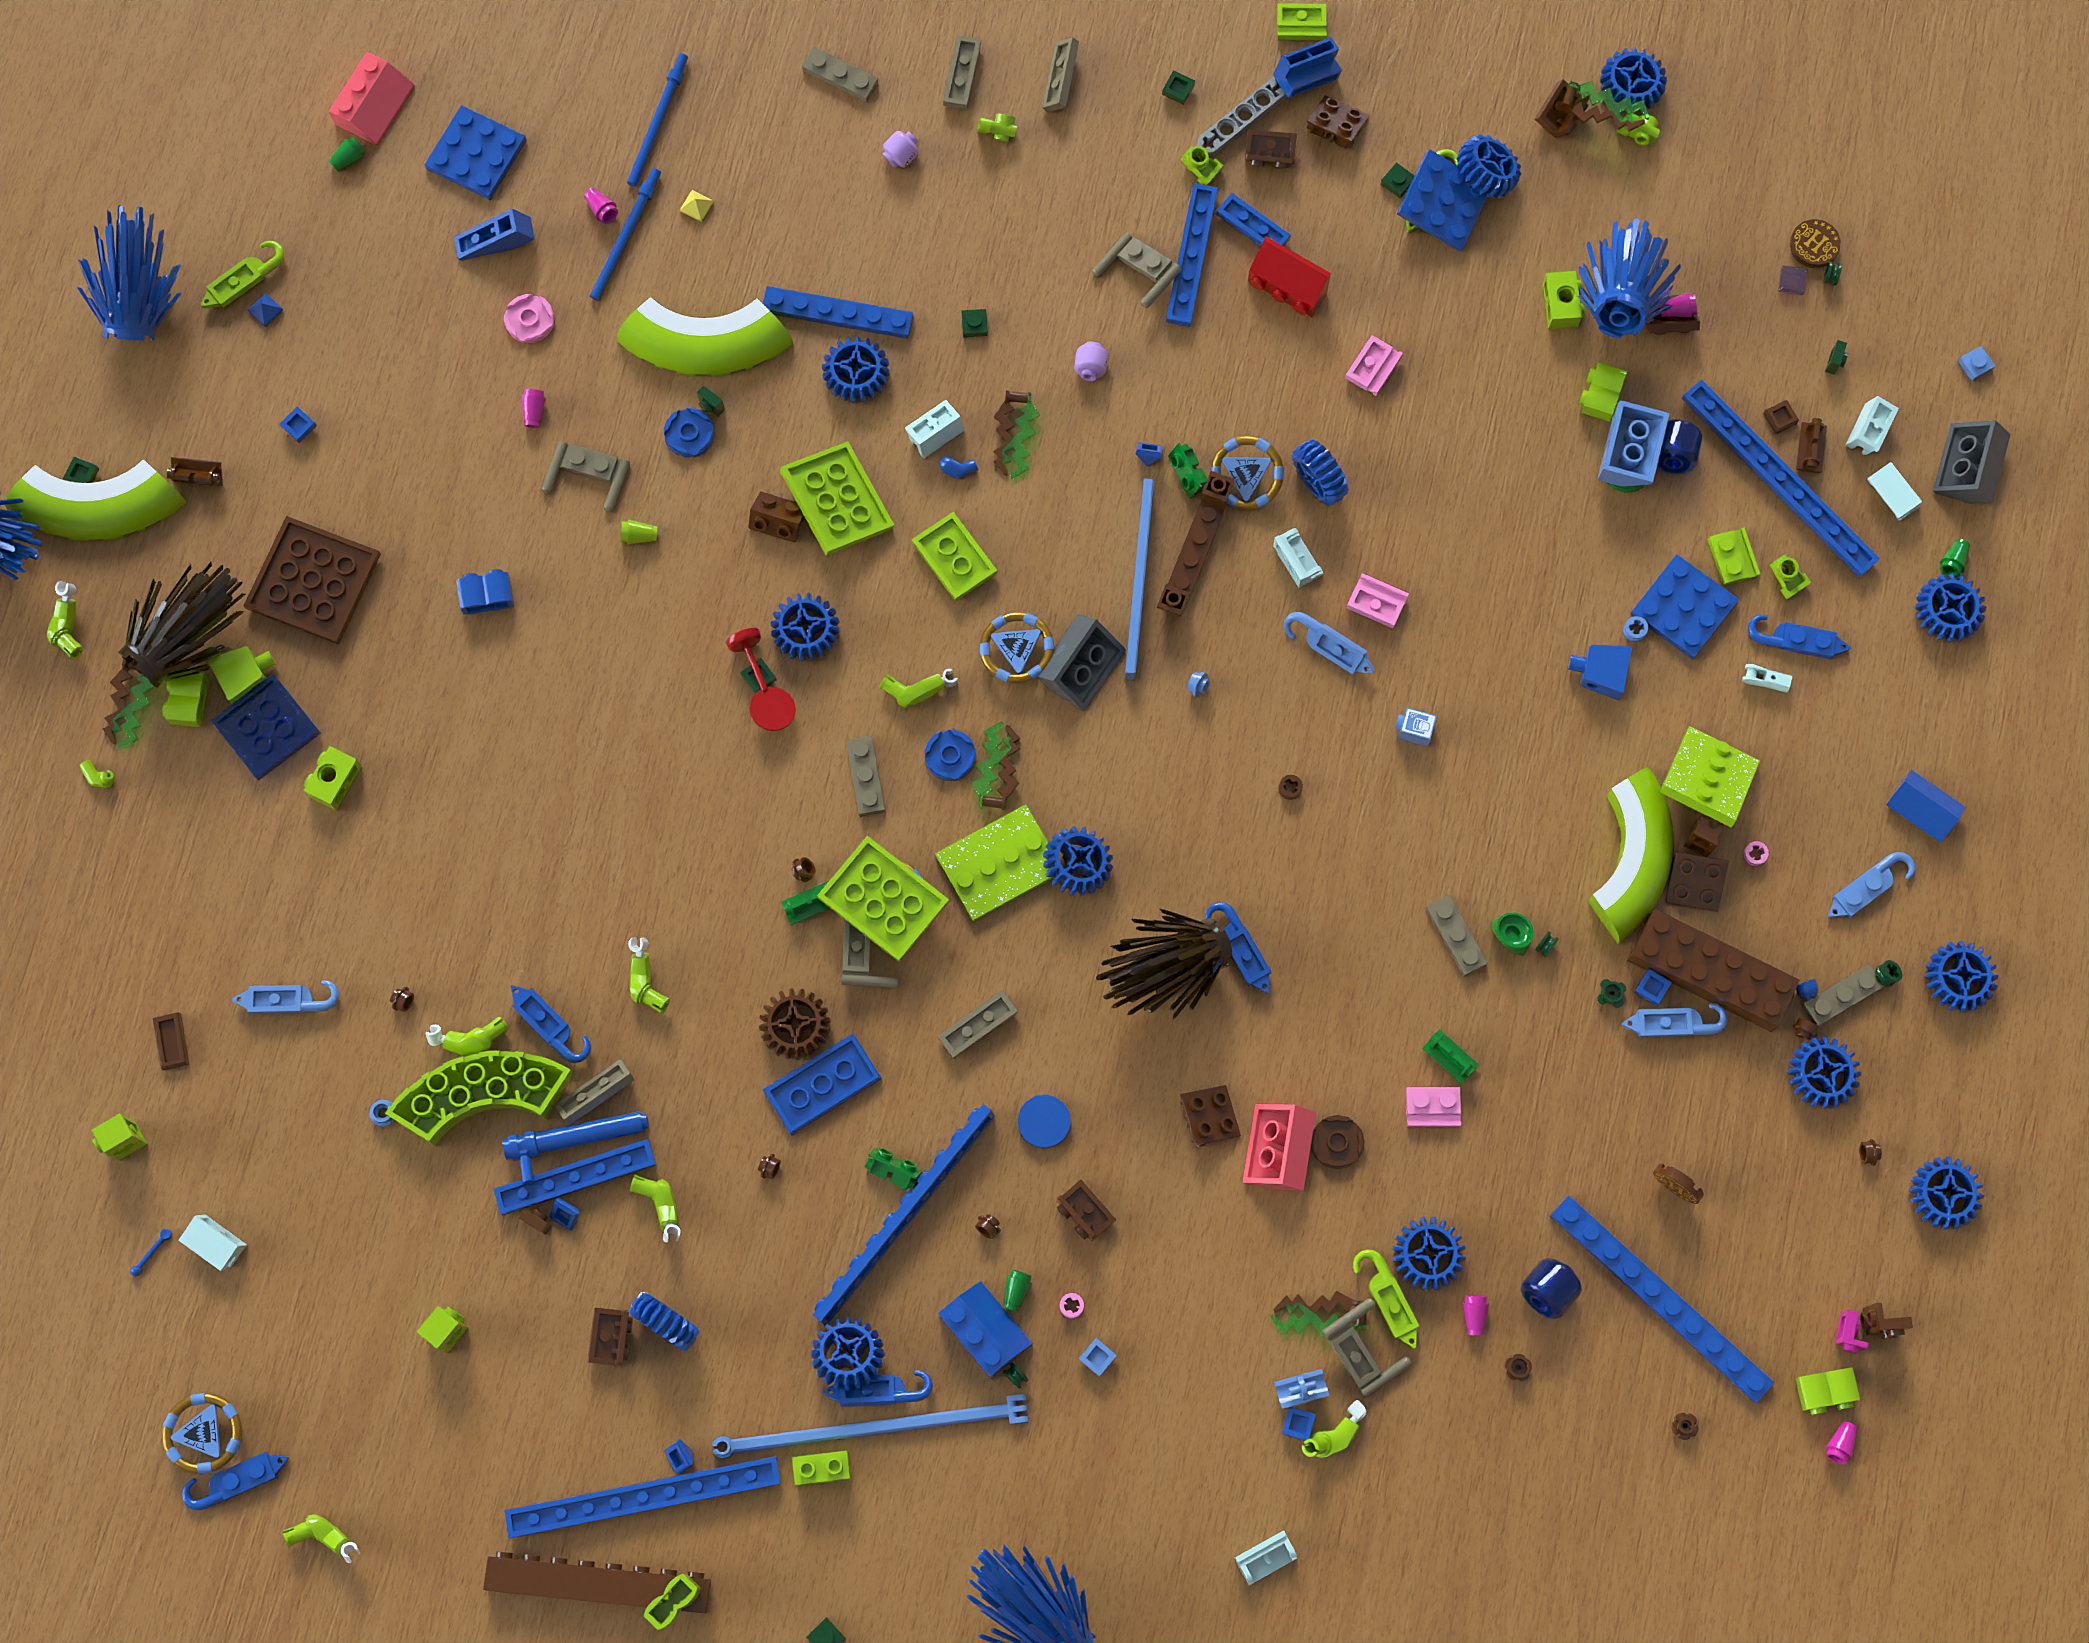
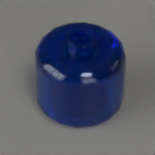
(1680, 447)
(1551, 1288)

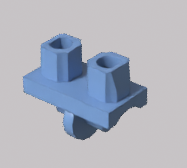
(1301, 1389)

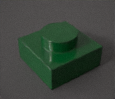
(1178, 87)
(1397, 180)
(974, 323)
(1837, 357)
(709, 401)
(81, 471)
(750, 678)
(826, 1633)

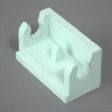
(1872, 425)
(935, 428)
(1895, 491)
(1297, 557)
(212, 1242)
(1266, 1557)

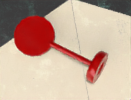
(770, 707)

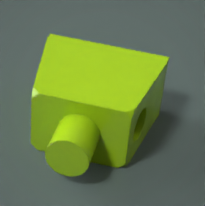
(240, 671)

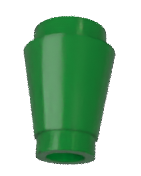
(347, 153)
(1955, 558)
(1016, 1289)

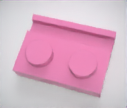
(1373, 365)
(1377, 600)
(1433, 1107)

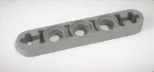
(1240, 126)

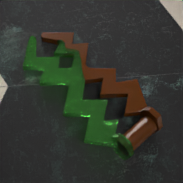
(1613, 108)
(1015, 442)
(124, 710)
(997, 757)
(1310, 1313)

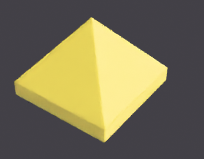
(696, 206)

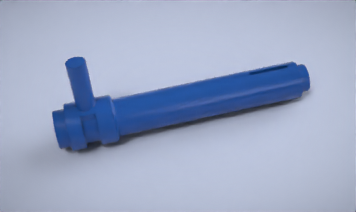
(534, 1143)

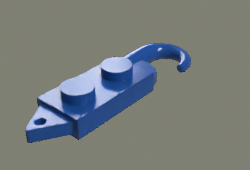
(1799, 639)
(1244, 950)
(547, 1023)
(880, 1391)
(236, 1480)

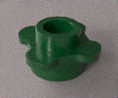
(1617, 988)

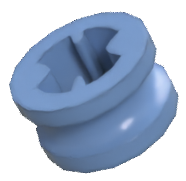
(1629, 634)

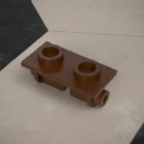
(1811, 446)
(195, 471)

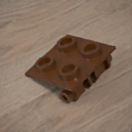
(1337, 120)
(1696, 881)
(1210, 1115)

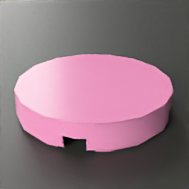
(529, 318)

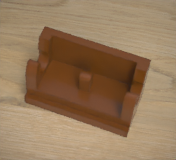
(1702, 837)

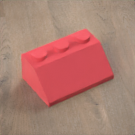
(371, 99)
(1279, 1146)

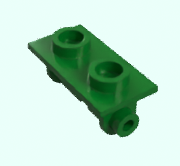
(1183, 460)
(804, 905)
(1450, 1056)
(884, 1162)

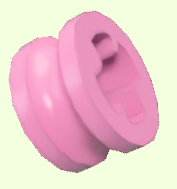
(1765, 852)
(1074, 1297)

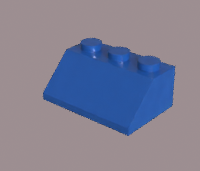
(985, 1329)

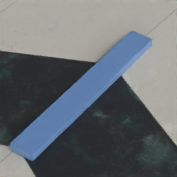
(1139, 579)

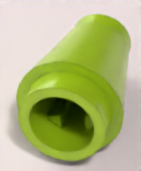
(637, 532)

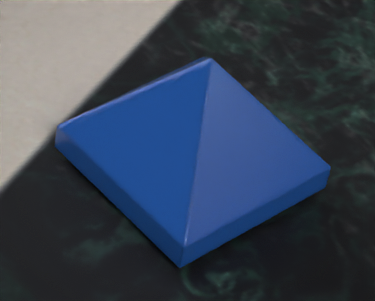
(265, 309)
(1148, 452)
(564, 1213)
(679, 1456)

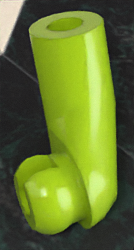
(96, 778)

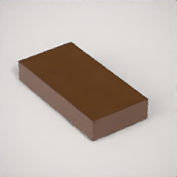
(171, 1041)

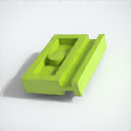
(1301, 21)
(1733, 556)

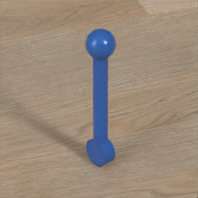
(165, 1234)

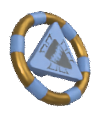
(1249, 471)
(1016, 646)
(202, 1433)

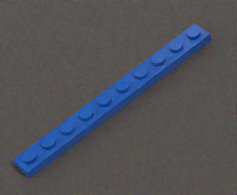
(1780, 478)
(898, 1221)
(1662, 1299)
(642, 1497)

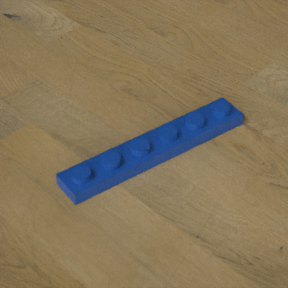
(1192, 255)
(838, 312)
(575, 1177)

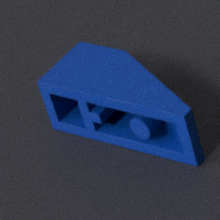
(495, 235)

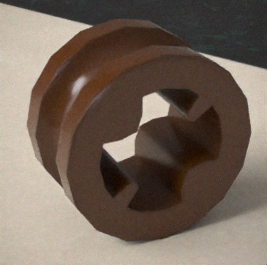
(1288, 794)

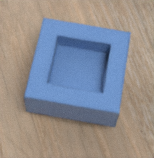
(1976, 363)
(1097, 1357)

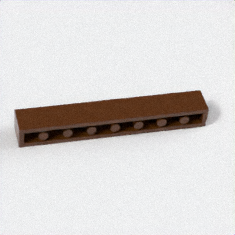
(585, 1581)

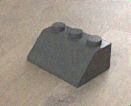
(1972, 461)
(1081, 661)

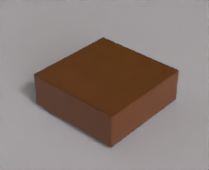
(1781, 417)

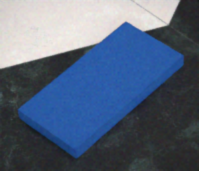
(822, 1084)

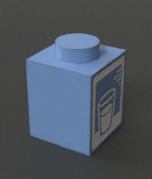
(1415, 726)

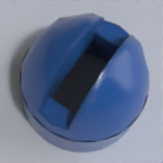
(1807, 989)

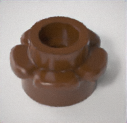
(803, 869)
(402, 999)
(1805, 1029)
(1870, 1152)
(769, 1166)
(988, 1226)
(1512, 1372)
(1677, 1426)

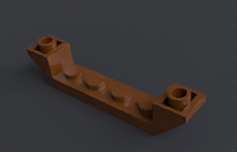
(1197, 544)

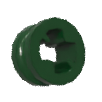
(1832, 273)
(1546, 944)
(1888, 973)
(1015, 1375)

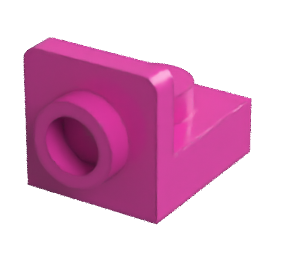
(1847, 1329)

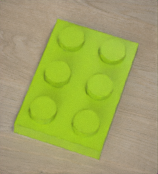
(954, 556)

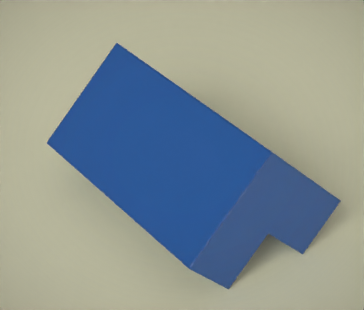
(1308, 68)
(1926, 806)

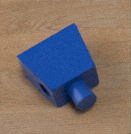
(1603, 669)

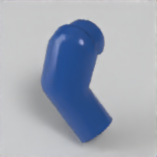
(957, 469)

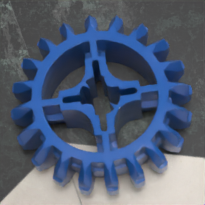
(1646, 86)
(1488, 166)
(875, 373)
(1320, 472)
(1956, 616)
(814, 624)
(1090, 877)
(1959, 996)
(1826, 1083)
(1945, 1204)
(1427, 1240)
(664, 1321)
(863, 1338)

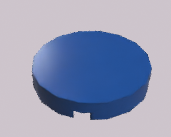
(689, 432)
(950, 755)
(1044, 1121)

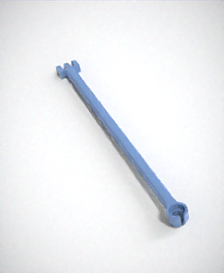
(875, 1427)

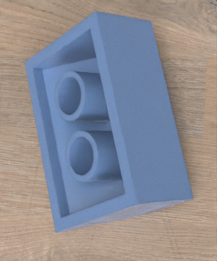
(1633, 445)

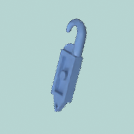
(1331, 644)
(1868, 886)
(285, 999)
(1674, 1022)

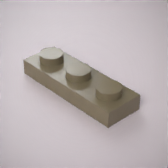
(962, 72)
(840, 74)
(1060, 74)
(865, 776)
(1456, 935)
(1842, 995)
(977, 1024)
(594, 1092)

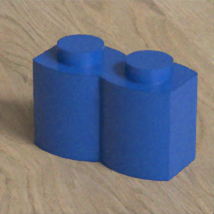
(485, 592)

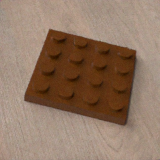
(312, 580)

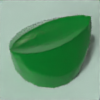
(1513, 932)

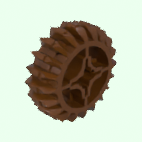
(782, 1024)

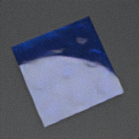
(265, 727)

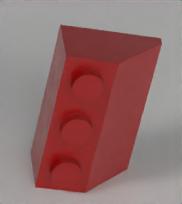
(1289, 277)

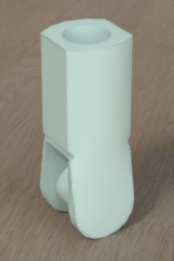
(1771, 679)

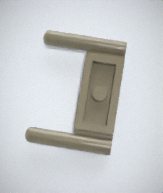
(1145, 261)
(588, 464)
(856, 961)
(1356, 1356)

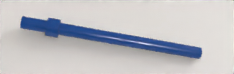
(674, 78)
(645, 193)

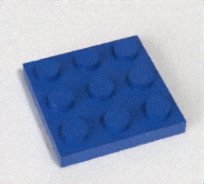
(475, 152)
(1442, 201)
(1685, 606)

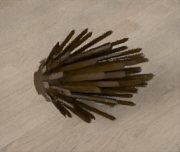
(174, 635)
(1193, 952)

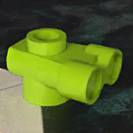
(1002, 127)
(1644, 134)
(1205, 167)
(1793, 579)

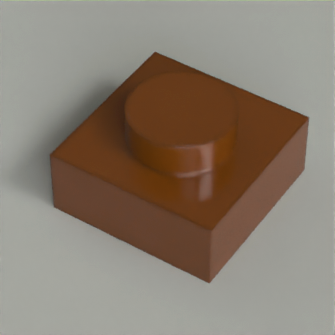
(536, 1220)

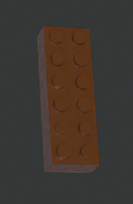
(1713, 970)

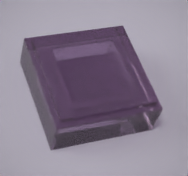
(1792, 280)

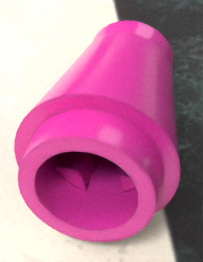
(601, 206)
(1682, 306)
(532, 407)
(1475, 1313)
(1842, 1444)

